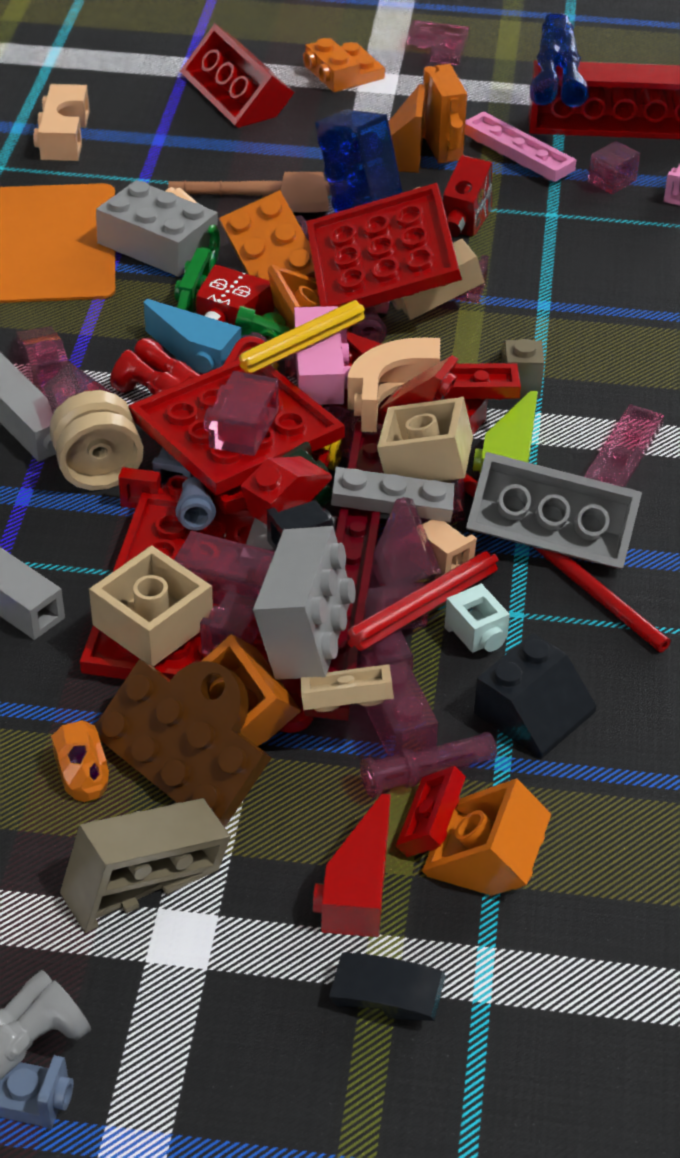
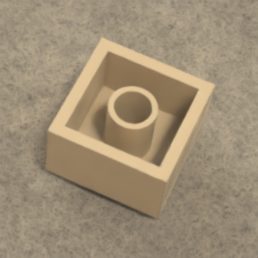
(427, 440)
(150, 605)

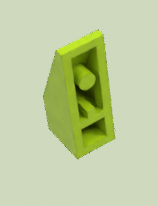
(511, 434)

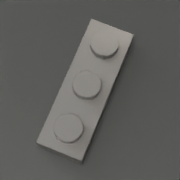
(379, 492)

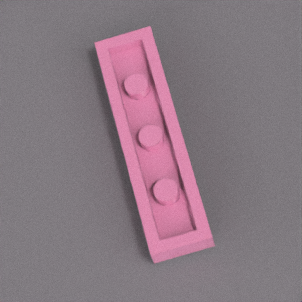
(519, 146)

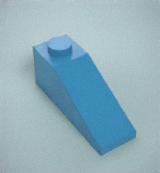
(189, 336)

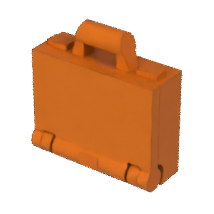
(444, 112)

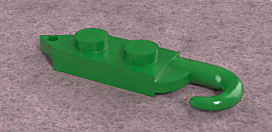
(197, 271)

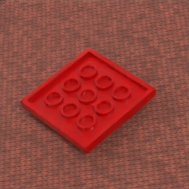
(383, 249)
(177, 424)

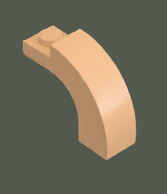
(385, 369)

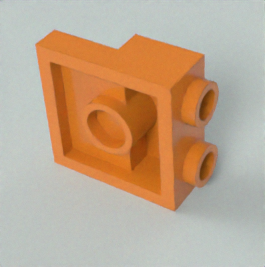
(341, 65)

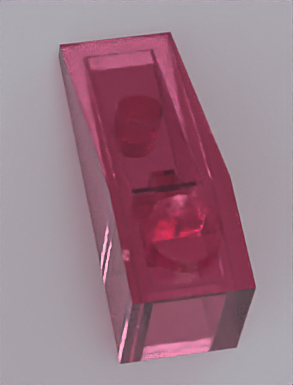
(42, 354)

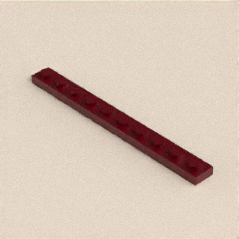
(359, 535)

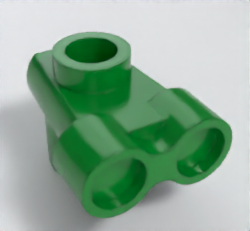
(268, 325)

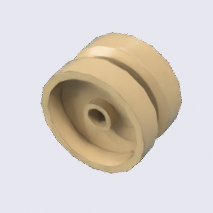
(95, 439)

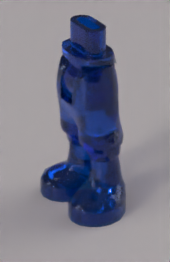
(559, 49)

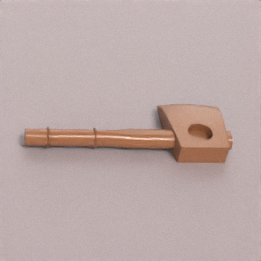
(301, 190)

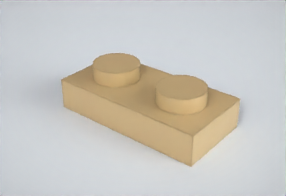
(360, 685)

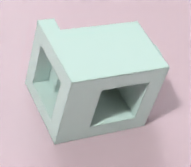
(484, 625)

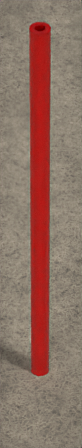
(597, 590)

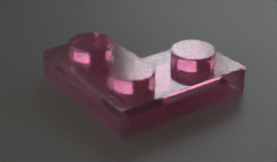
(445, 39)

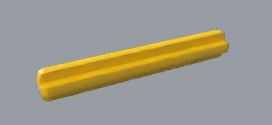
(301, 337)

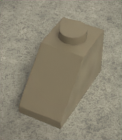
(530, 362)

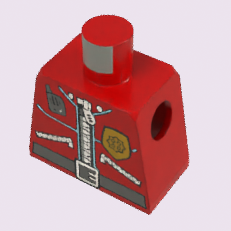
(467, 209)

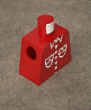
(228, 290)

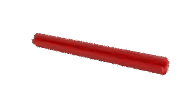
(421, 601)

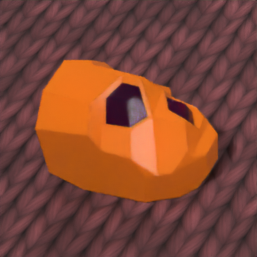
(80, 760)

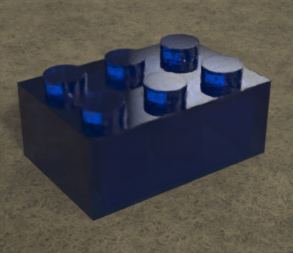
(358, 158)

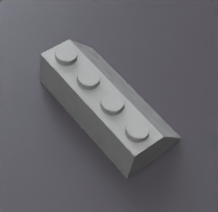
(554, 510)

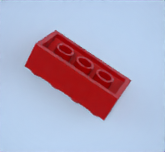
(235, 79)

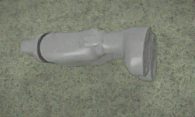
(33, 1012)

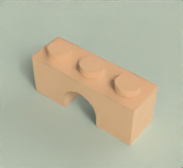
(61, 122)

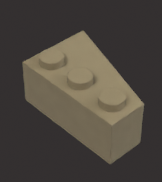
(138, 854)

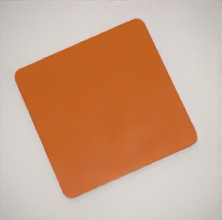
(52, 244)

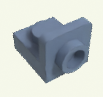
(36, 1092)

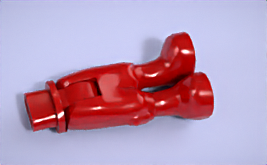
(143, 368)

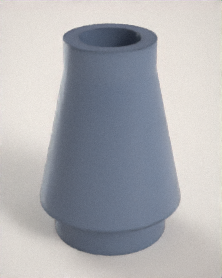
(195, 506)

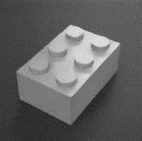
(154, 226)
(304, 602)

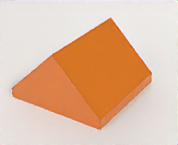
(290, 291)

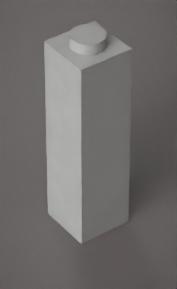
(25, 411)
(28, 597)

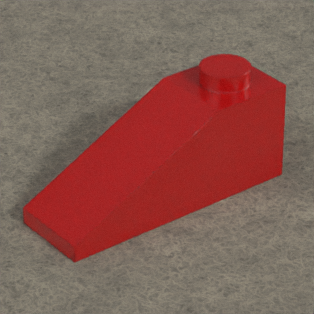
(355, 877)

